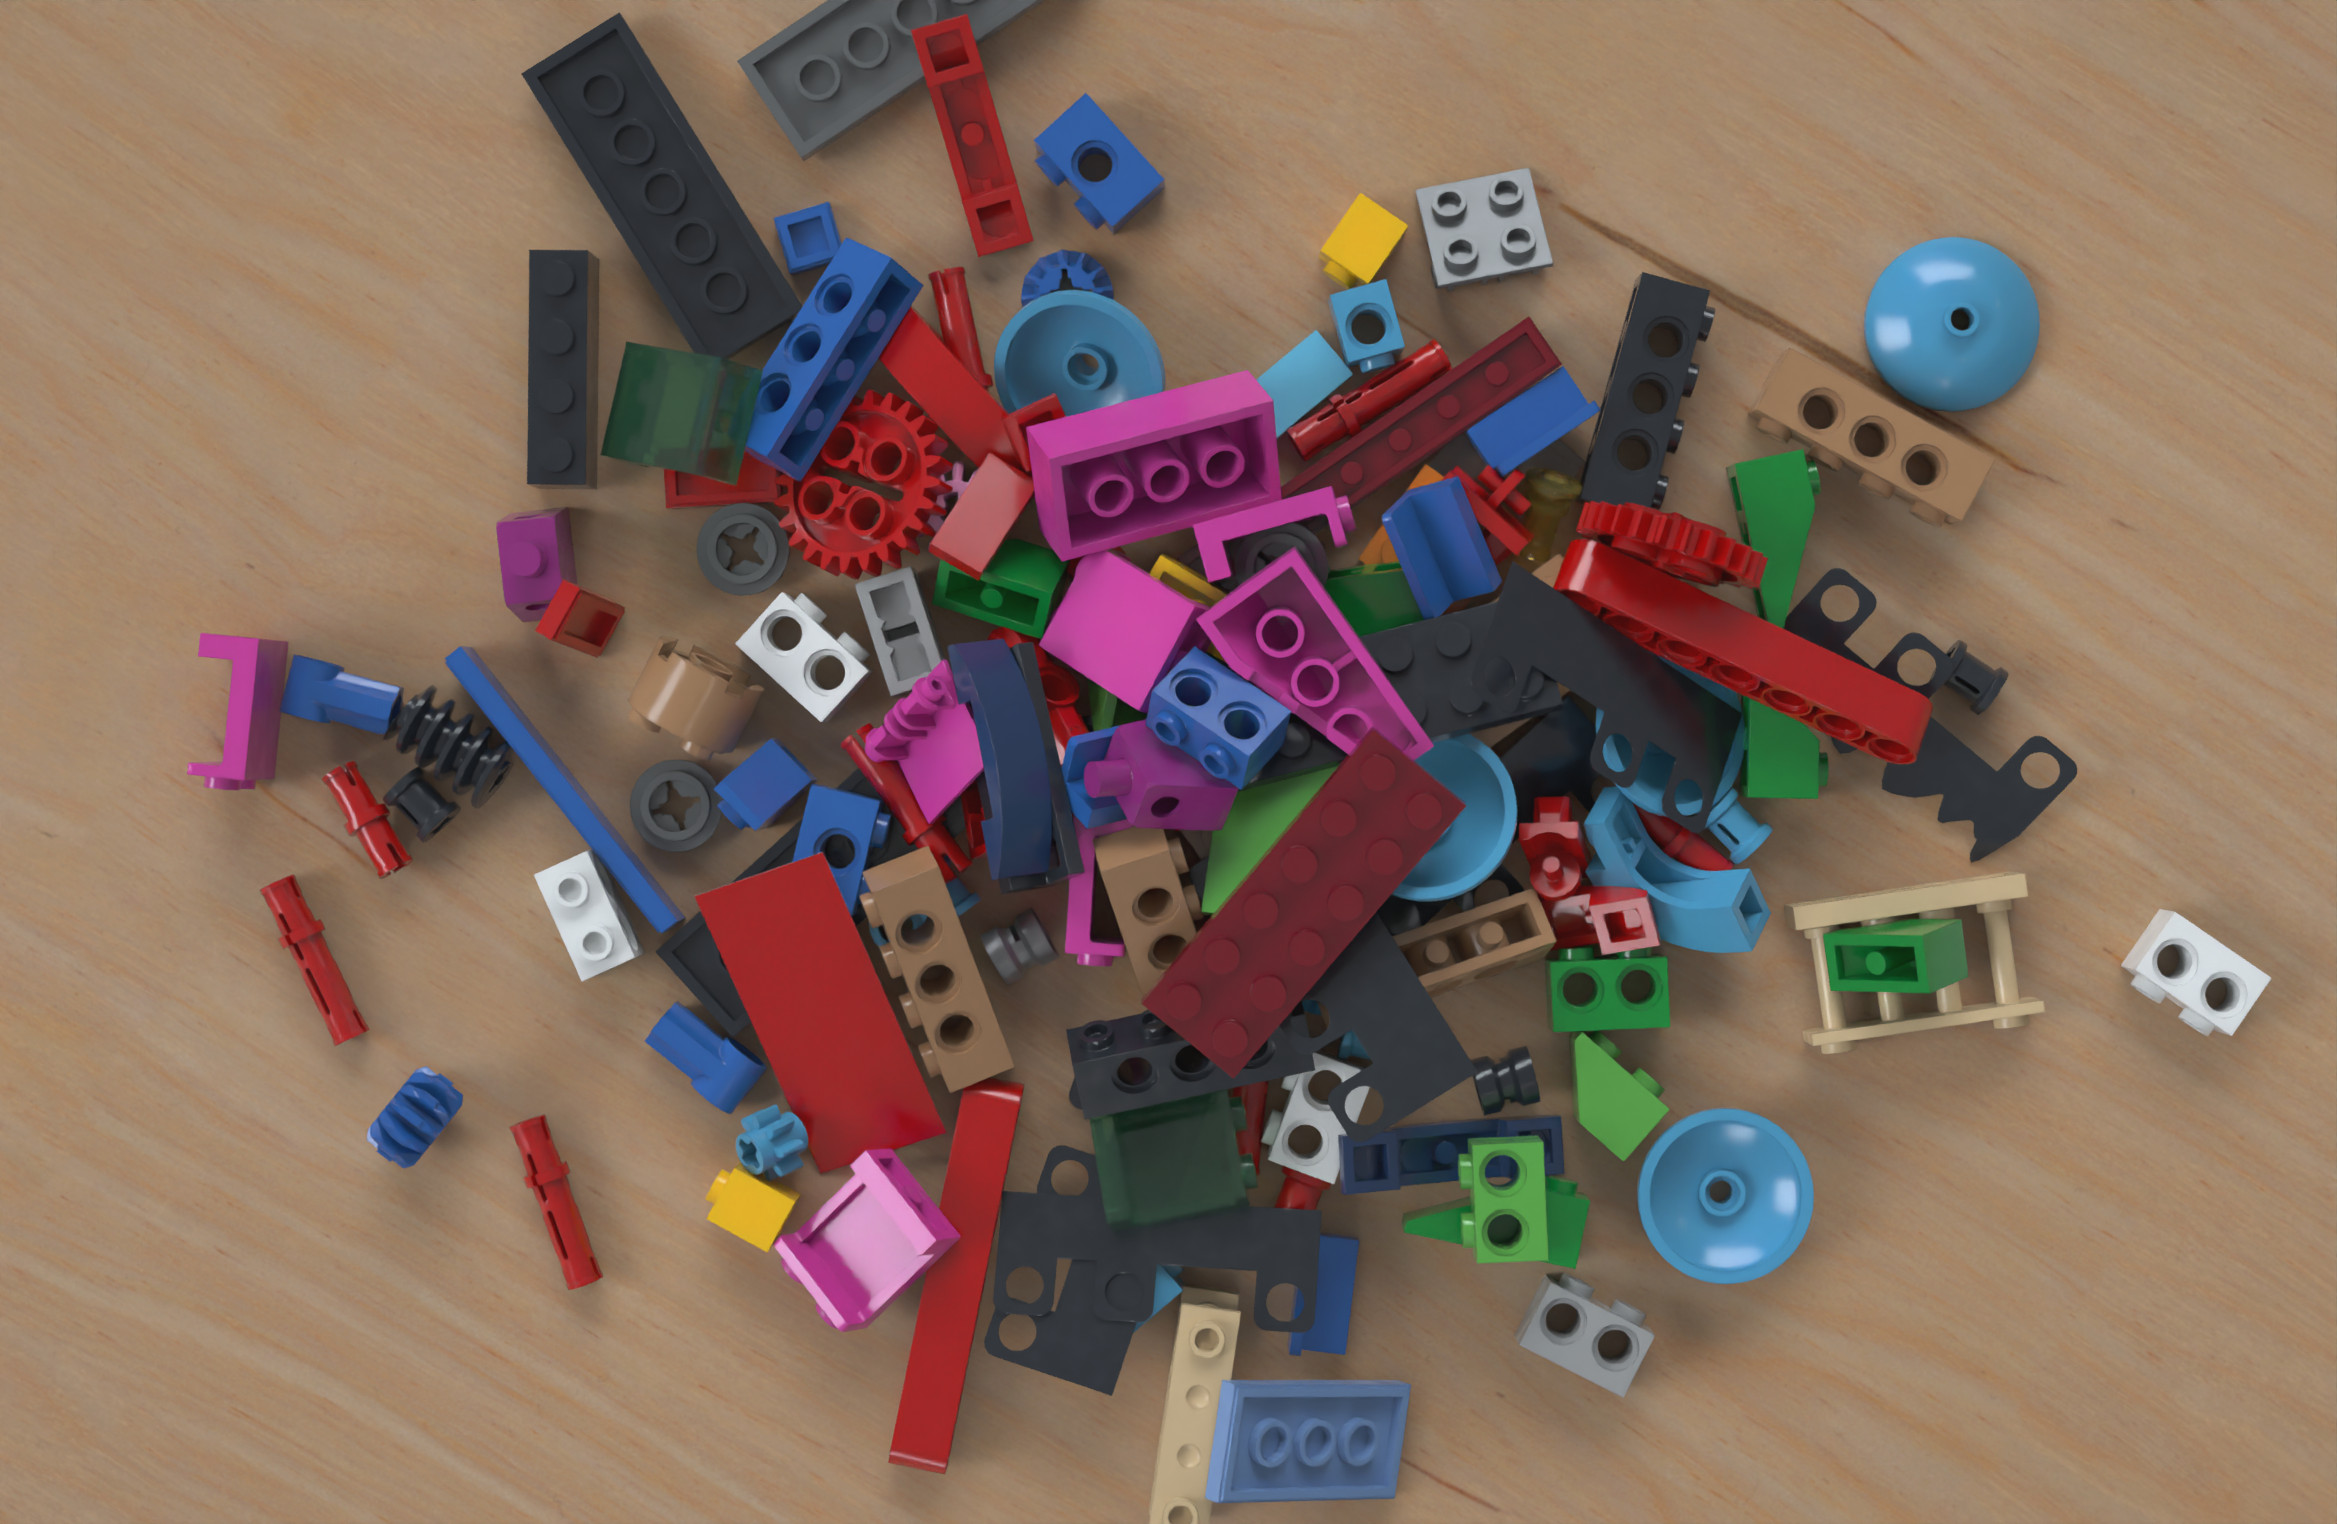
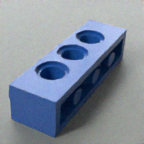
(827, 355)

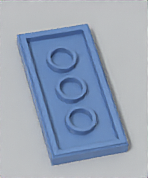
(1307, 1440)

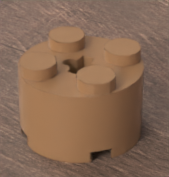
(694, 698)

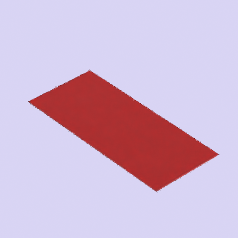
(820, 1011)

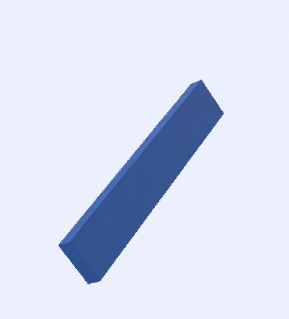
(564, 789)

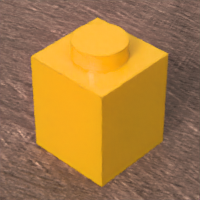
(1361, 243)
(751, 1205)

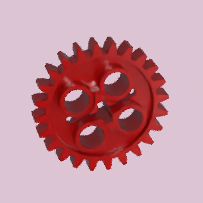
(843, 535)
(1673, 544)

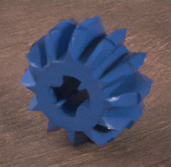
(415, 1117)

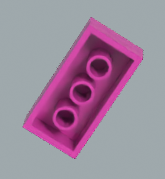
(1154, 464)

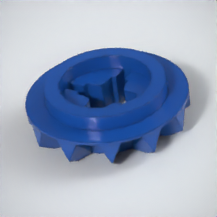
(1082, 270)

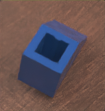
(763, 786)

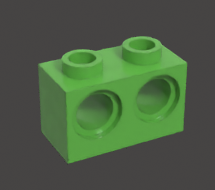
(1520, 1197)

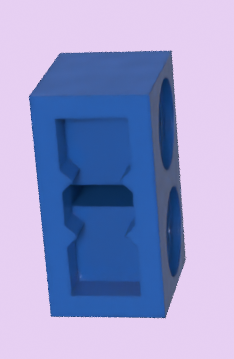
(1223, 710)

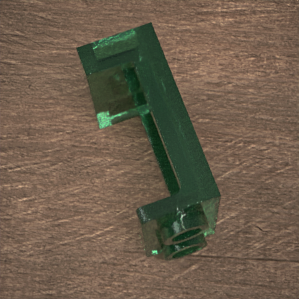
(681, 412)
(1173, 1160)

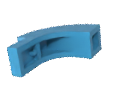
(1689, 904)

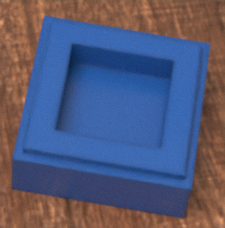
(808, 238)

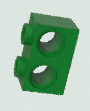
(1606, 1005)

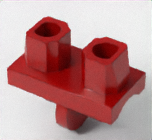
(1503, 530)
(1554, 849)

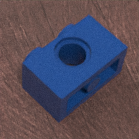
(1086, 132)
(844, 813)

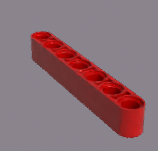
(1746, 653)
(957, 1279)

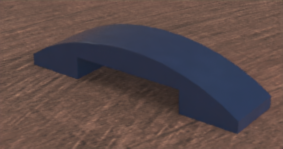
(1011, 757)
(1430, 1152)

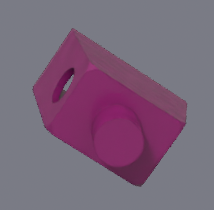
(535, 559)
(1158, 783)

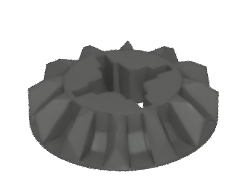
(1277, 542)
(716, 555)
(653, 791)

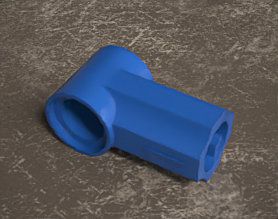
(327, 693)
(718, 1067)

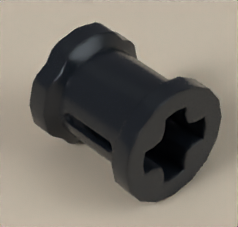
(1973, 678)
(421, 804)

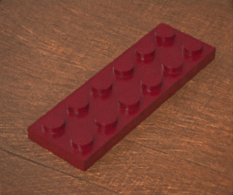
(1303, 902)

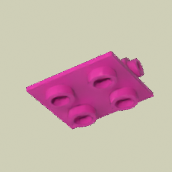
(931, 741)

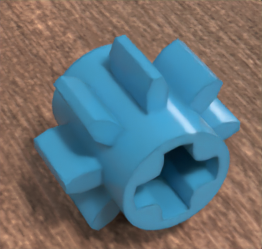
(772, 1143)

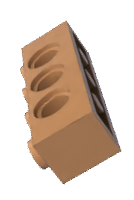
(1955, 465)
(1132, 864)
(1476, 944)
(976, 1045)

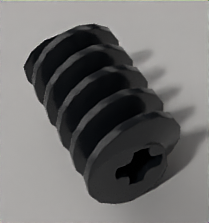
(451, 746)

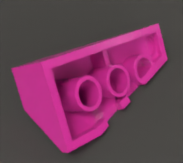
(1304, 654)

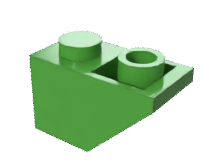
(1609, 1100)

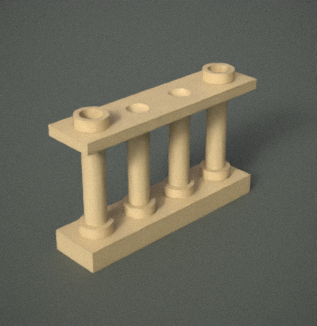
(1932, 901)
(1199, 1362)

